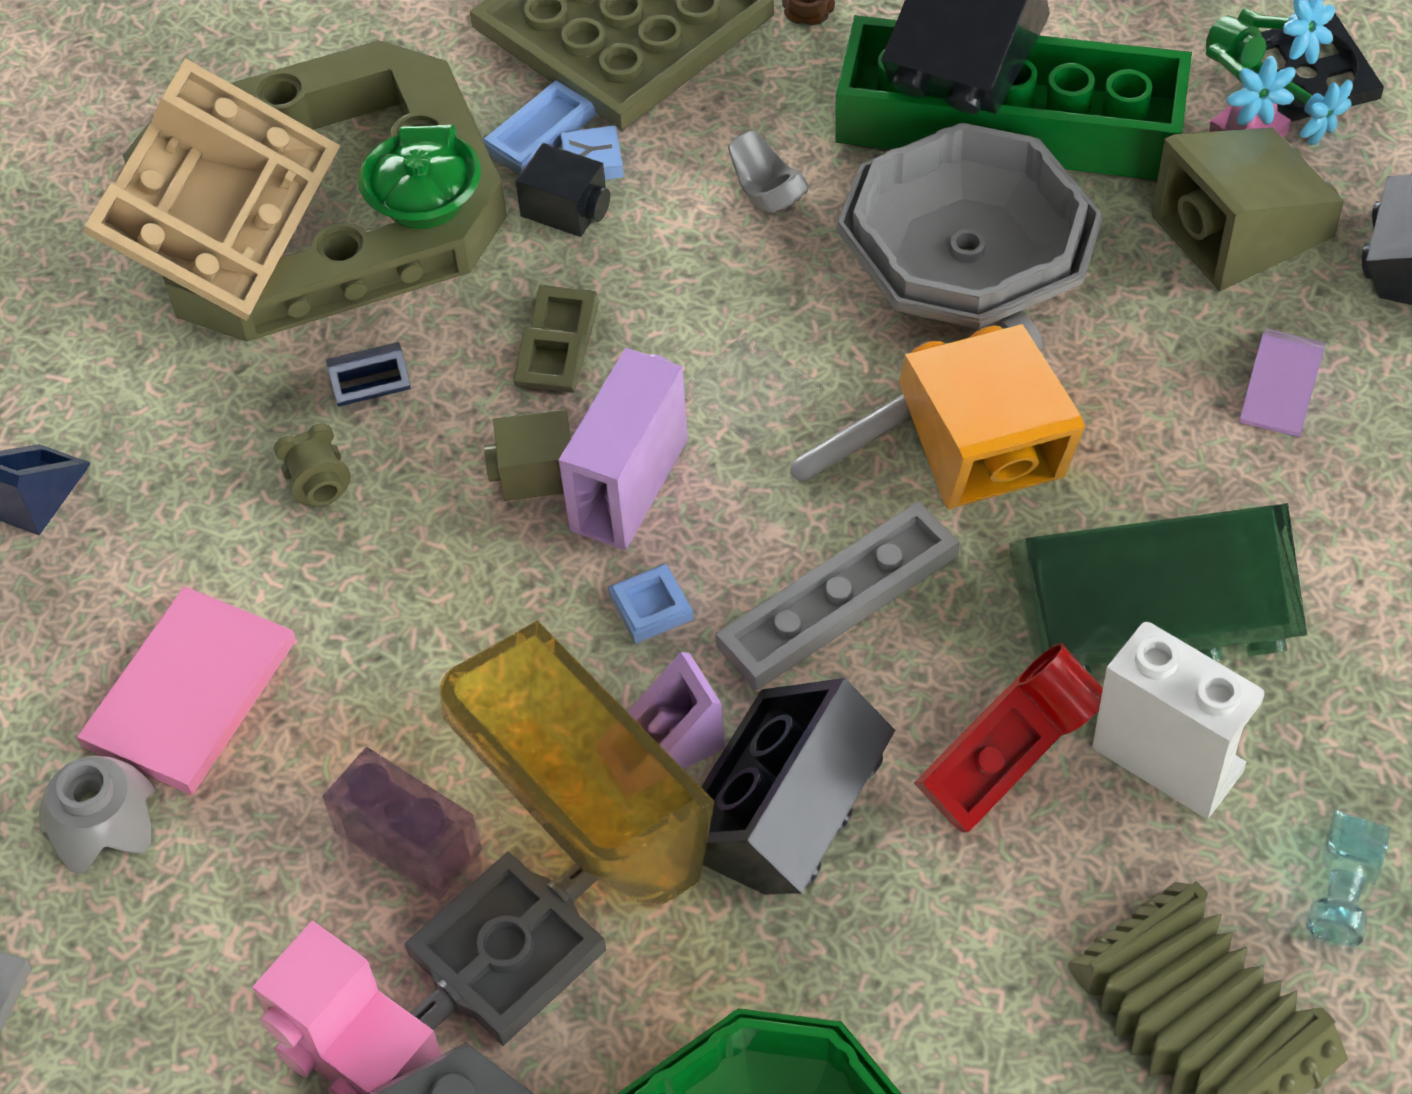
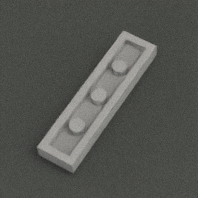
(836, 595)

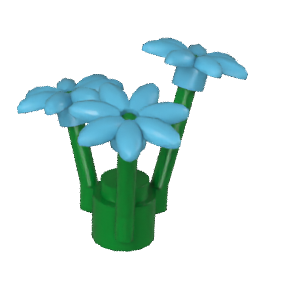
(1240, 48)

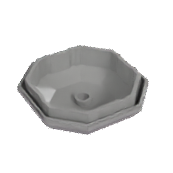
(974, 192)

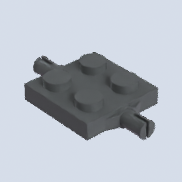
(505, 947)

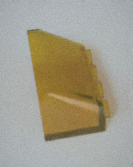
(580, 765)

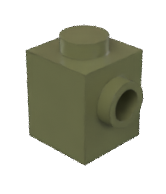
(528, 453)

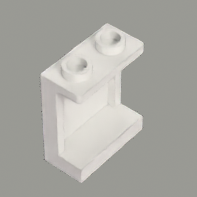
(1175, 718)

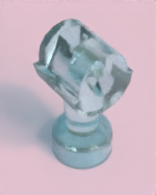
(1354, 856)

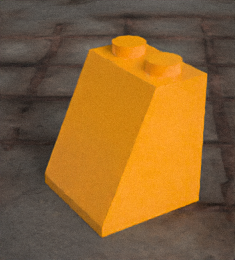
(989, 414)

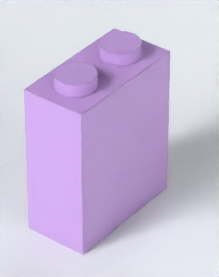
(624, 448)

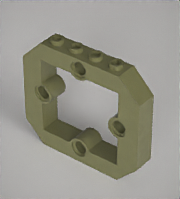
(346, 262)

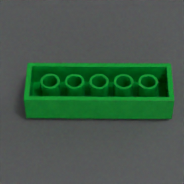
(1084, 99)

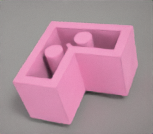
(335, 1019)

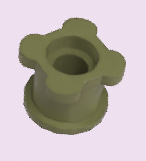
(313, 466)

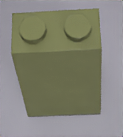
(1241, 202)

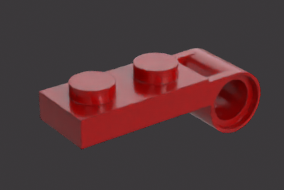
(1010, 737)

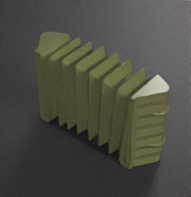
(1200, 1007)

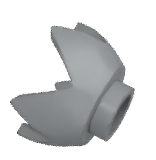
(110, 819)

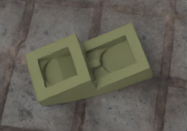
(557, 339)

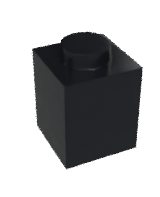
(562, 190)

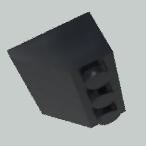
(791, 782)

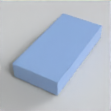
(538, 122)

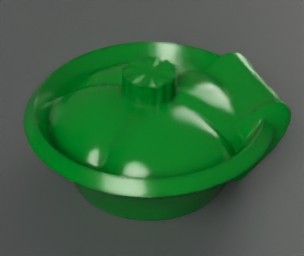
(420, 176)

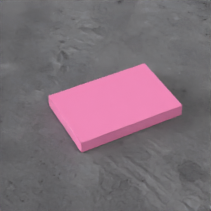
(187, 689)

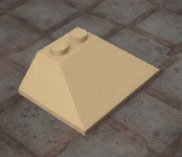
(213, 189)

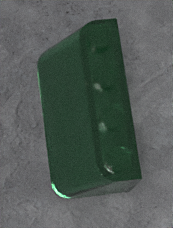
(1194, 576)

